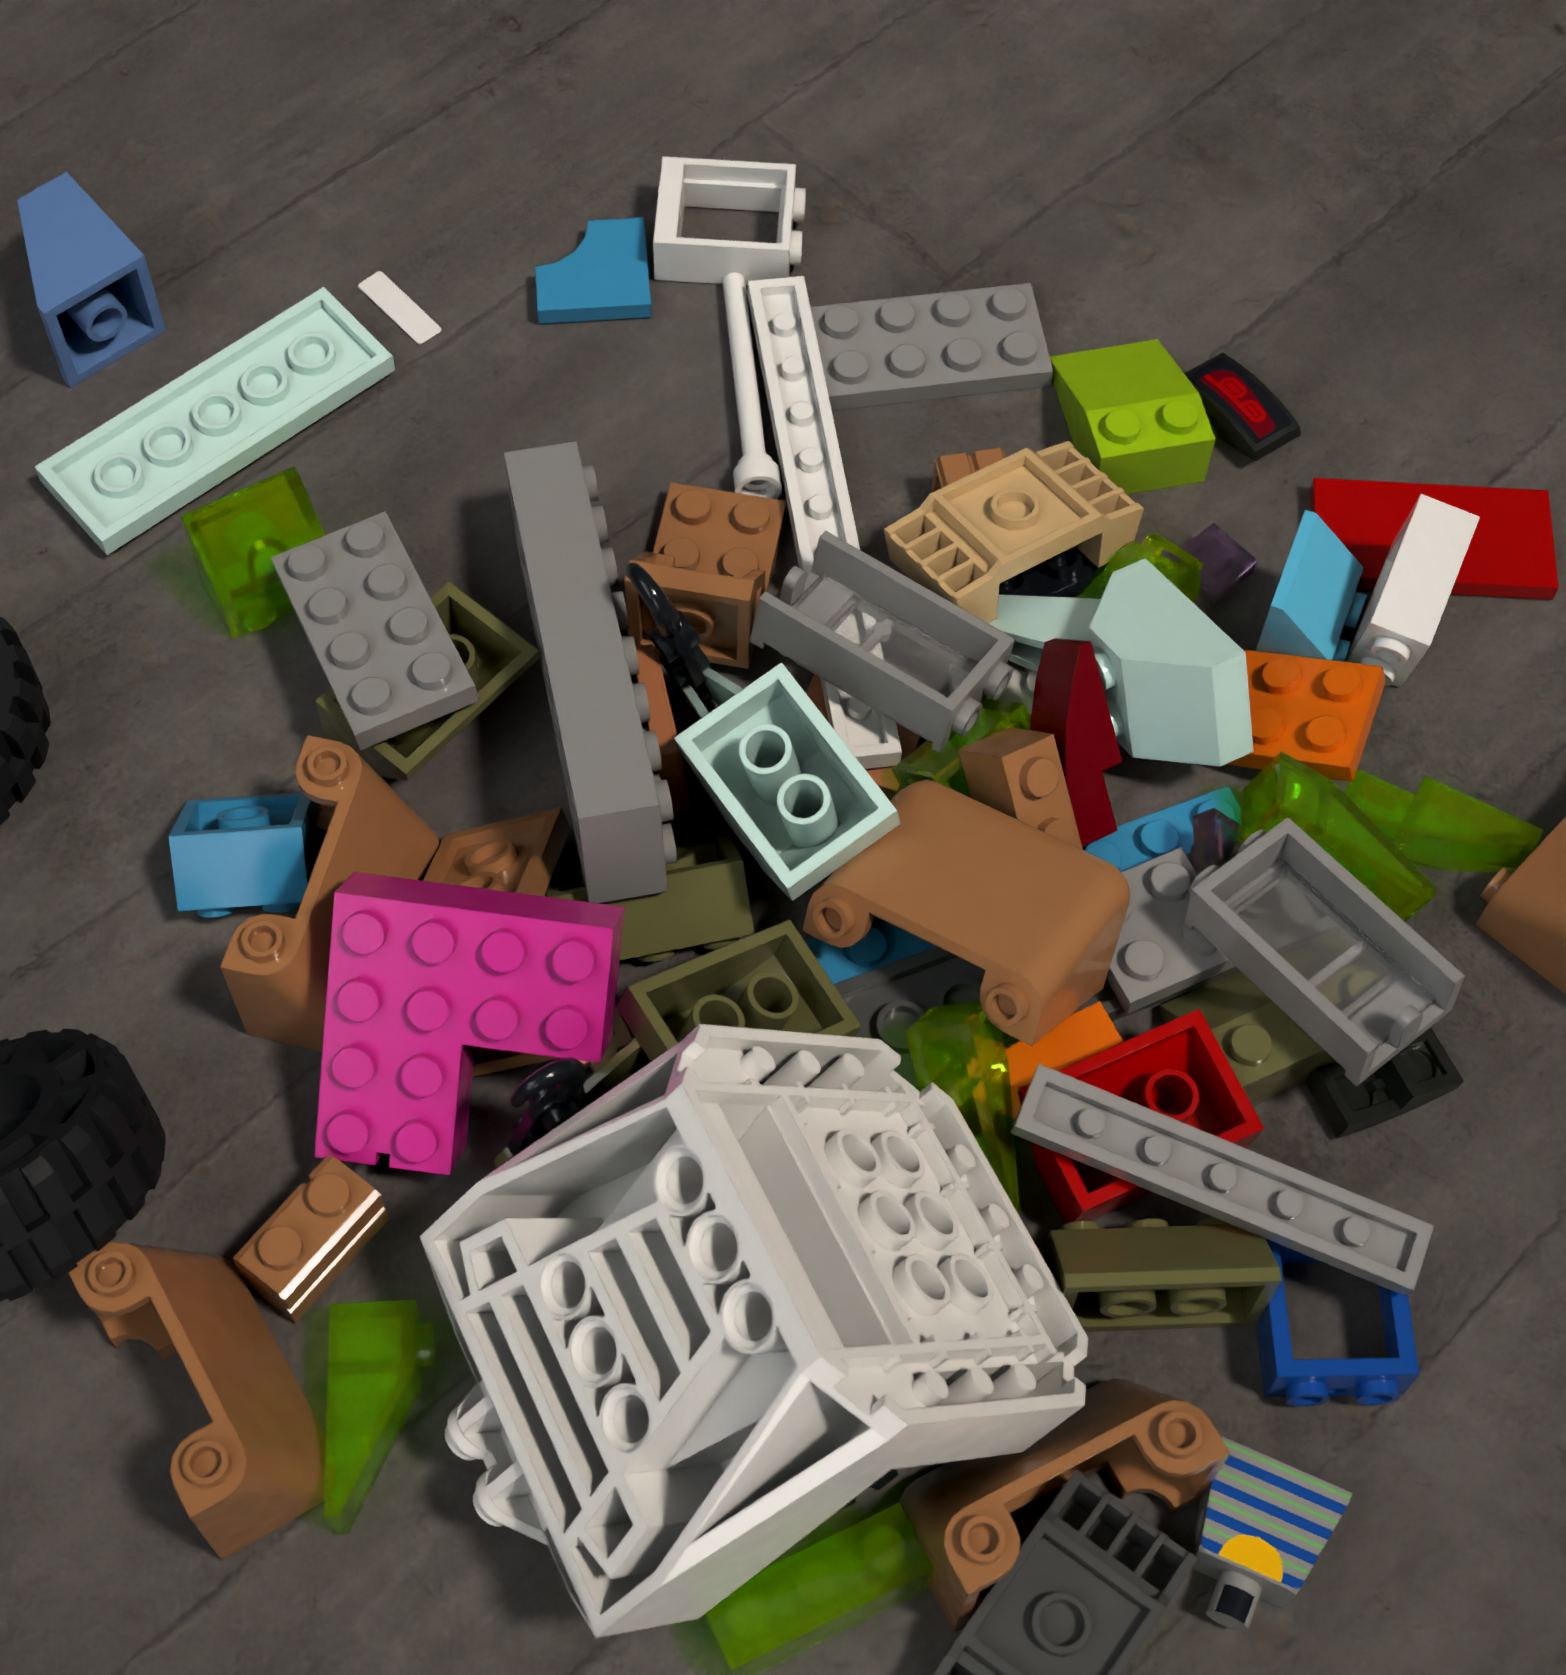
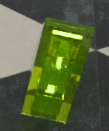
(1338, 826)
(969, 1062)
(371, 1389)

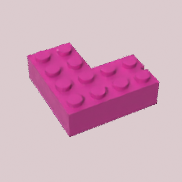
(426, 979)

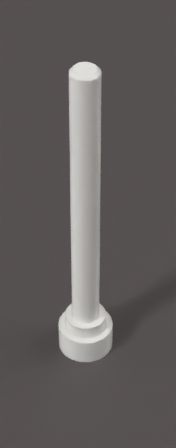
(756, 470)

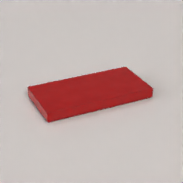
(1506, 556)

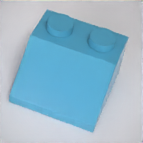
(1314, 596)

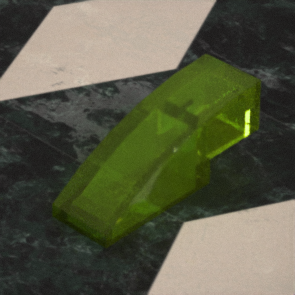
(1444, 826)

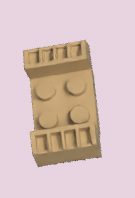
(1008, 521)

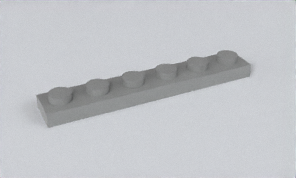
(1223, 1180)

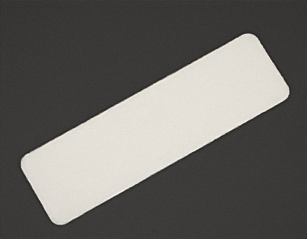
(399, 307)

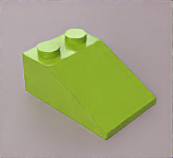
(1134, 415)

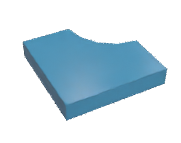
(600, 278)

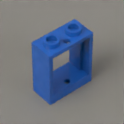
(1314, 1380)

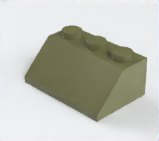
(494, 661)
(703, 902)
(1255, 1035)
(1162, 1274)

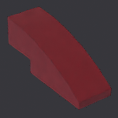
(1075, 709)

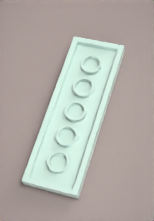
(214, 420)

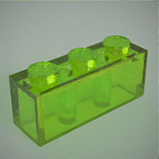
(818, 1593)

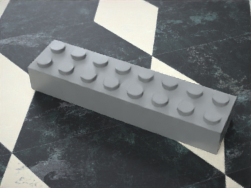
(588, 675)

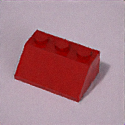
(1167, 1070)

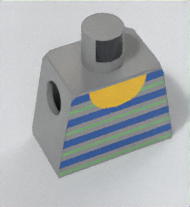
(1261, 1532)

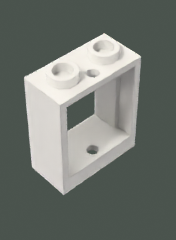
(726, 186)
(1413, 588)

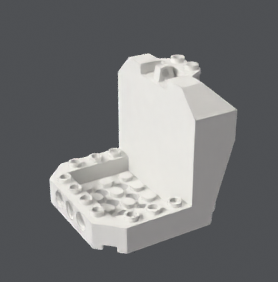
(739, 1315)

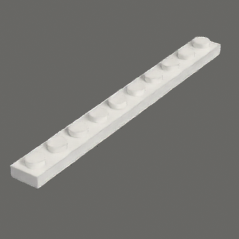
(812, 474)

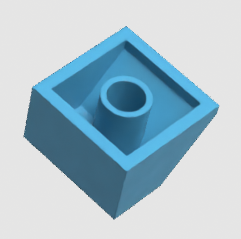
(243, 853)

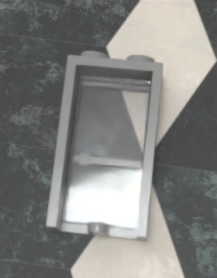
(886, 641)
(1323, 948)

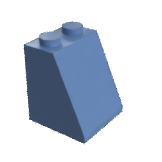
(86, 280)

